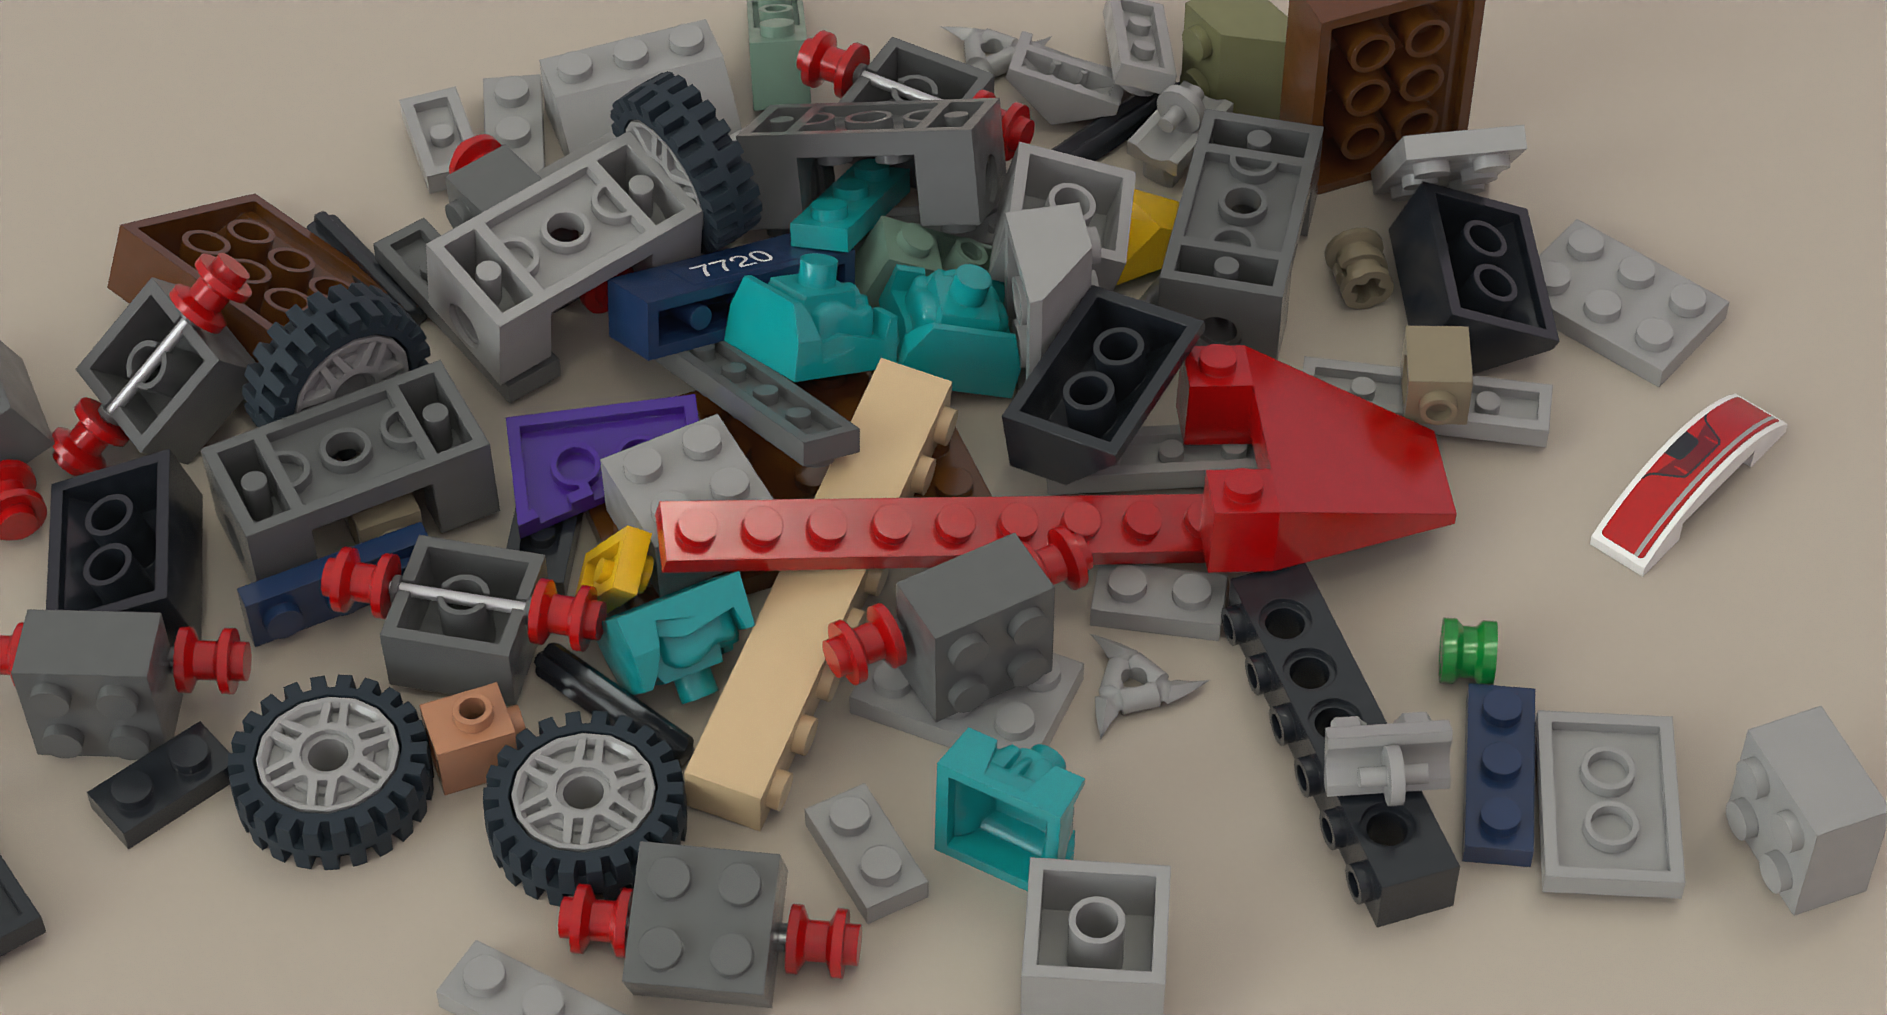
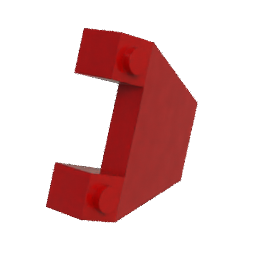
(1327, 463)

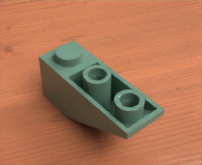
(775, 39)
(911, 245)

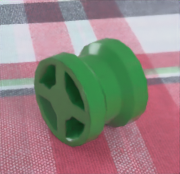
(1468, 651)

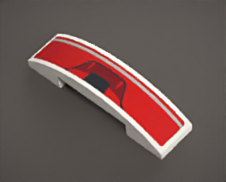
(1681, 478)

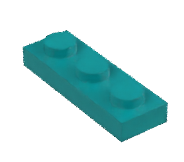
(850, 207)

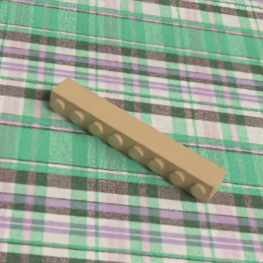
(782, 670)

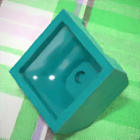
(810, 323)
(954, 327)
(677, 637)
(1004, 806)

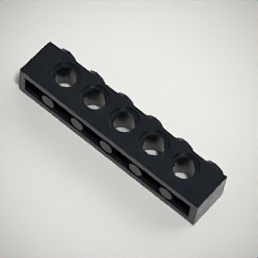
(1308, 680)

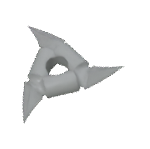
(981, 41)
(1127, 664)

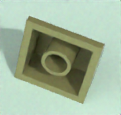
(1236, 53)

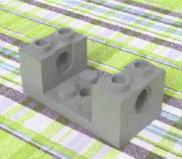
(506, 274)

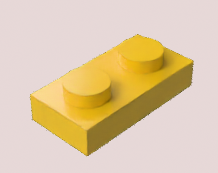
(618, 567)

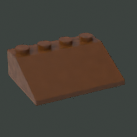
(1377, 76)
(278, 253)

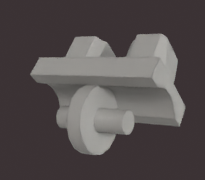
(1171, 132)
(1387, 757)

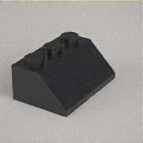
(1474, 268)
(1096, 385)
(129, 542)

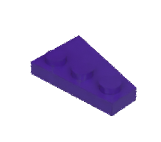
(560, 453)

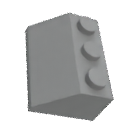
(587, 82)
(1046, 275)

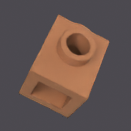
(468, 734)

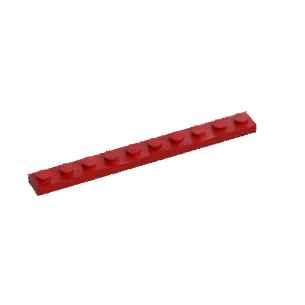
(918, 530)

